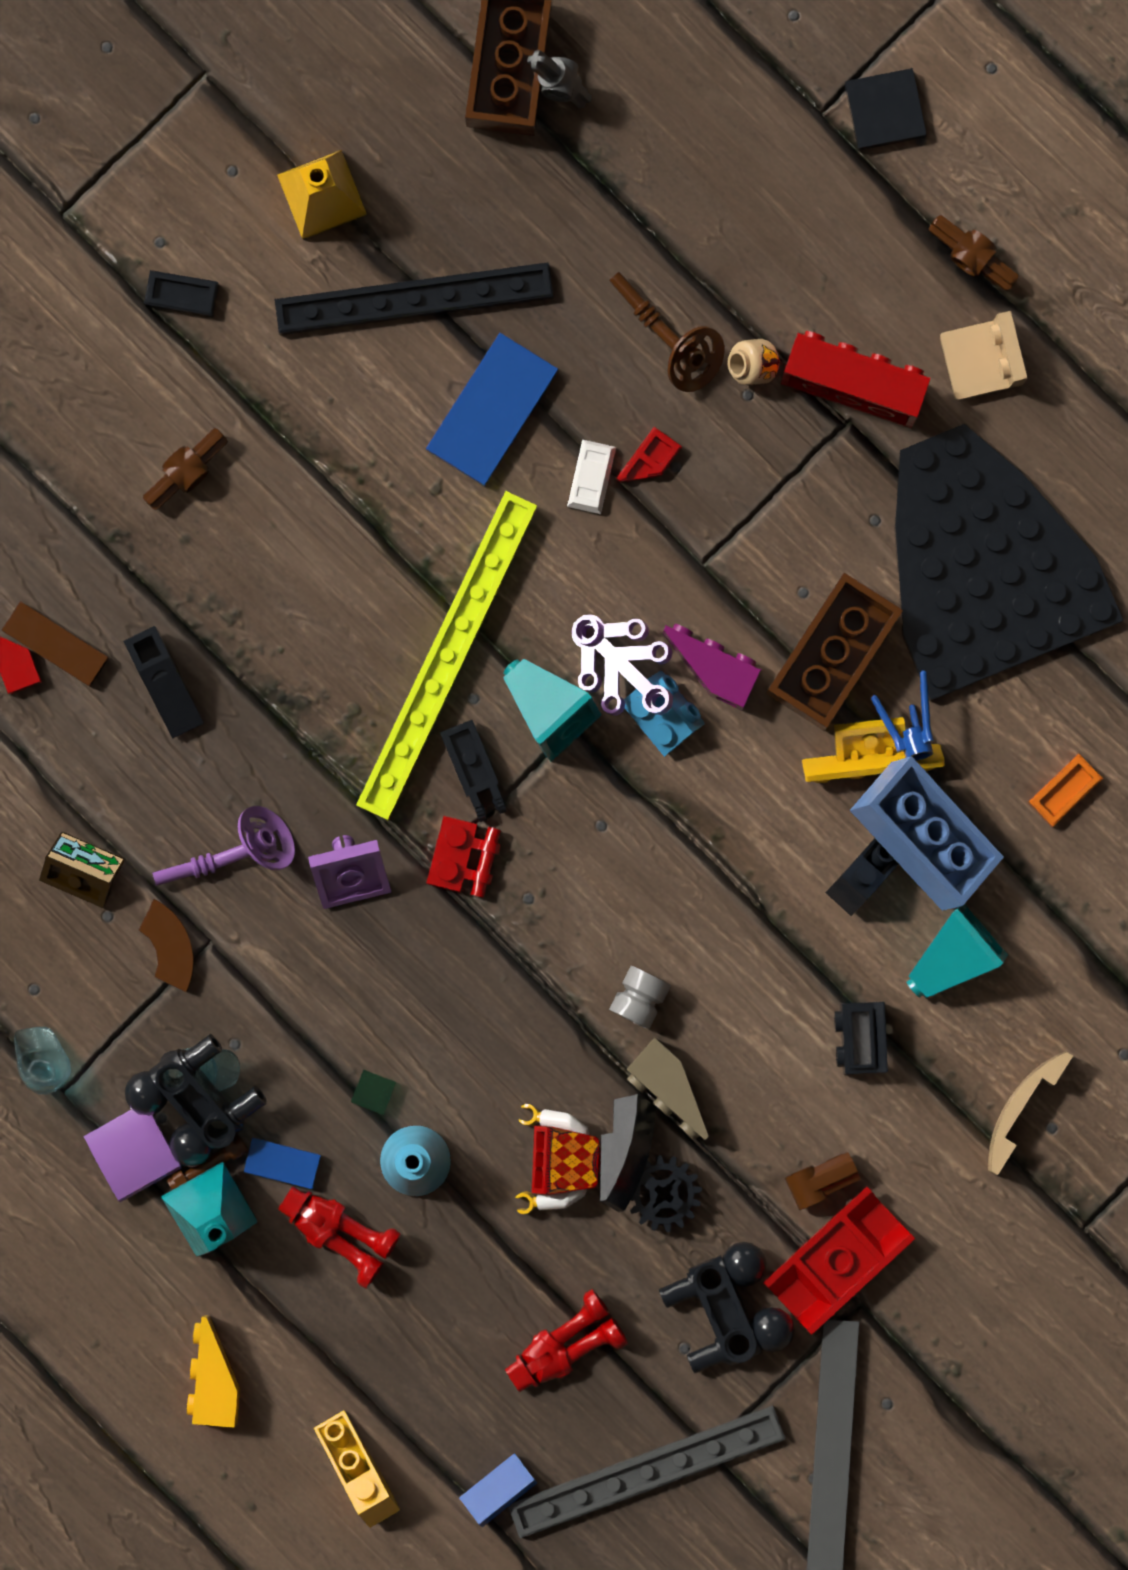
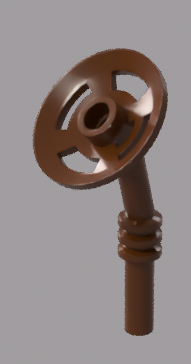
(682, 352)

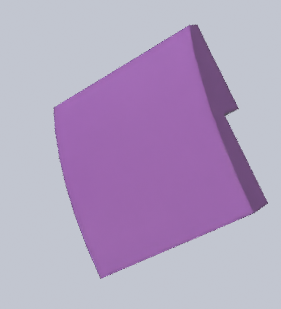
(131, 1153)

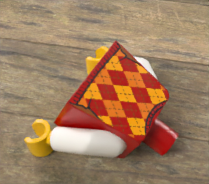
(563, 1160)

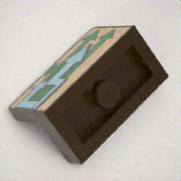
(81, 869)

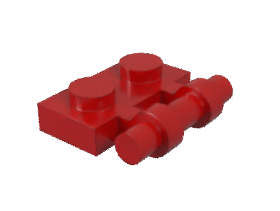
(453, 853)

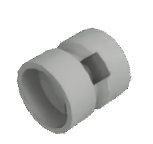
(639, 997)

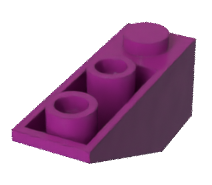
(719, 673)

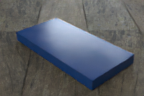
(492, 409)

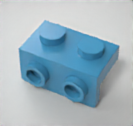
(669, 729)

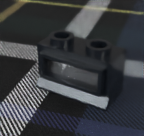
(862, 1038)

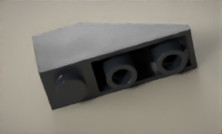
(163, 681)
(862, 877)

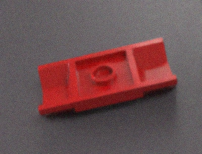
(839, 1260)

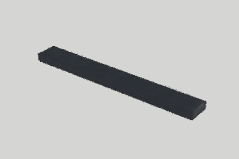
(413, 298)

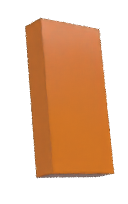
(1065, 790)

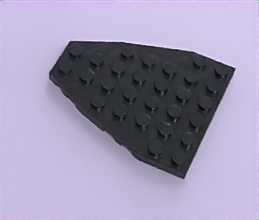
(986, 565)

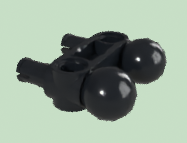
(195, 1101)
(767, 1331)

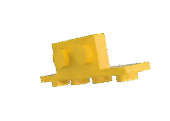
(863, 751)

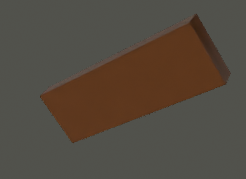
(55, 644)

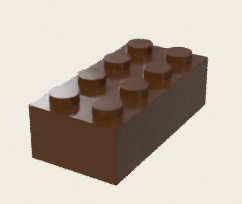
(502, 84)
(834, 651)

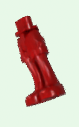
(320, 1223)
(550, 1359)

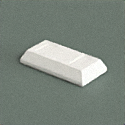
(591, 477)

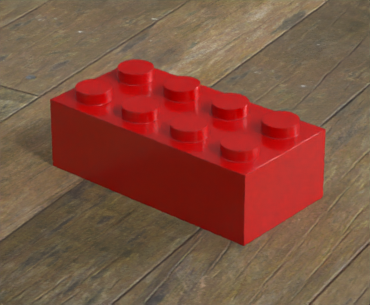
(855, 379)

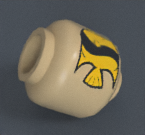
(753, 362)

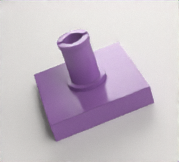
(349, 872)

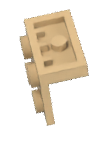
(984, 357)

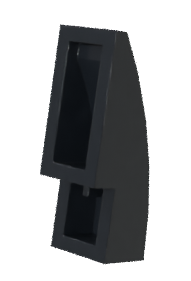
(626, 1150)

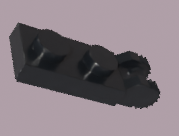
(472, 766)

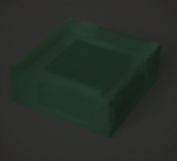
(373, 1092)

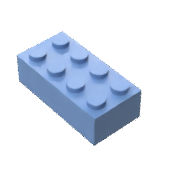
(926, 833)

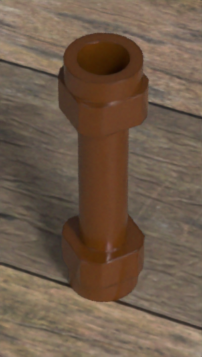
(233, 1151)

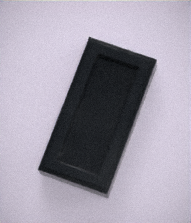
(181, 293)

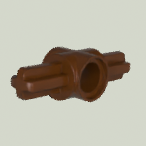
(973, 252)
(185, 469)

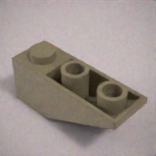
(665, 1078)

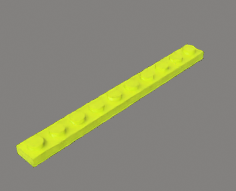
(446, 655)

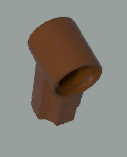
(815, 1183)

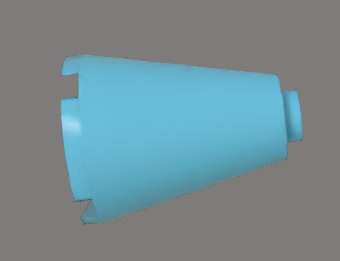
(432, 1156)

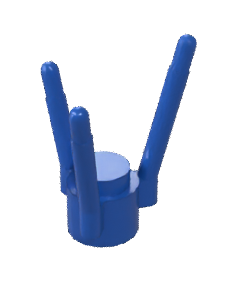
(916, 739)

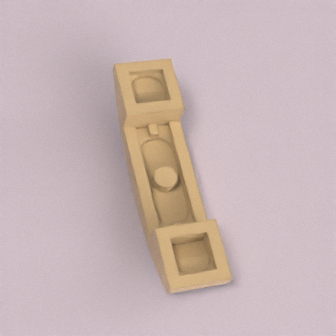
(1002, 1148)

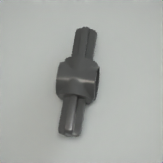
(559, 79)

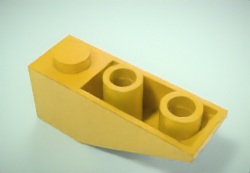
(216, 1386)
(356, 1470)

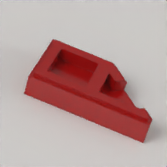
(651, 457)
(17, 667)

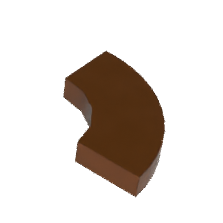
(171, 945)

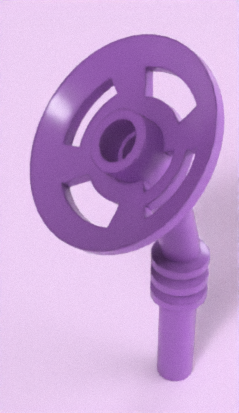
(254, 846)

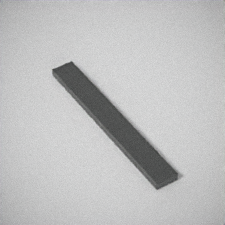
(832, 1445)
(646, 1471)

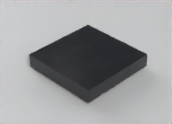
(885, 109)

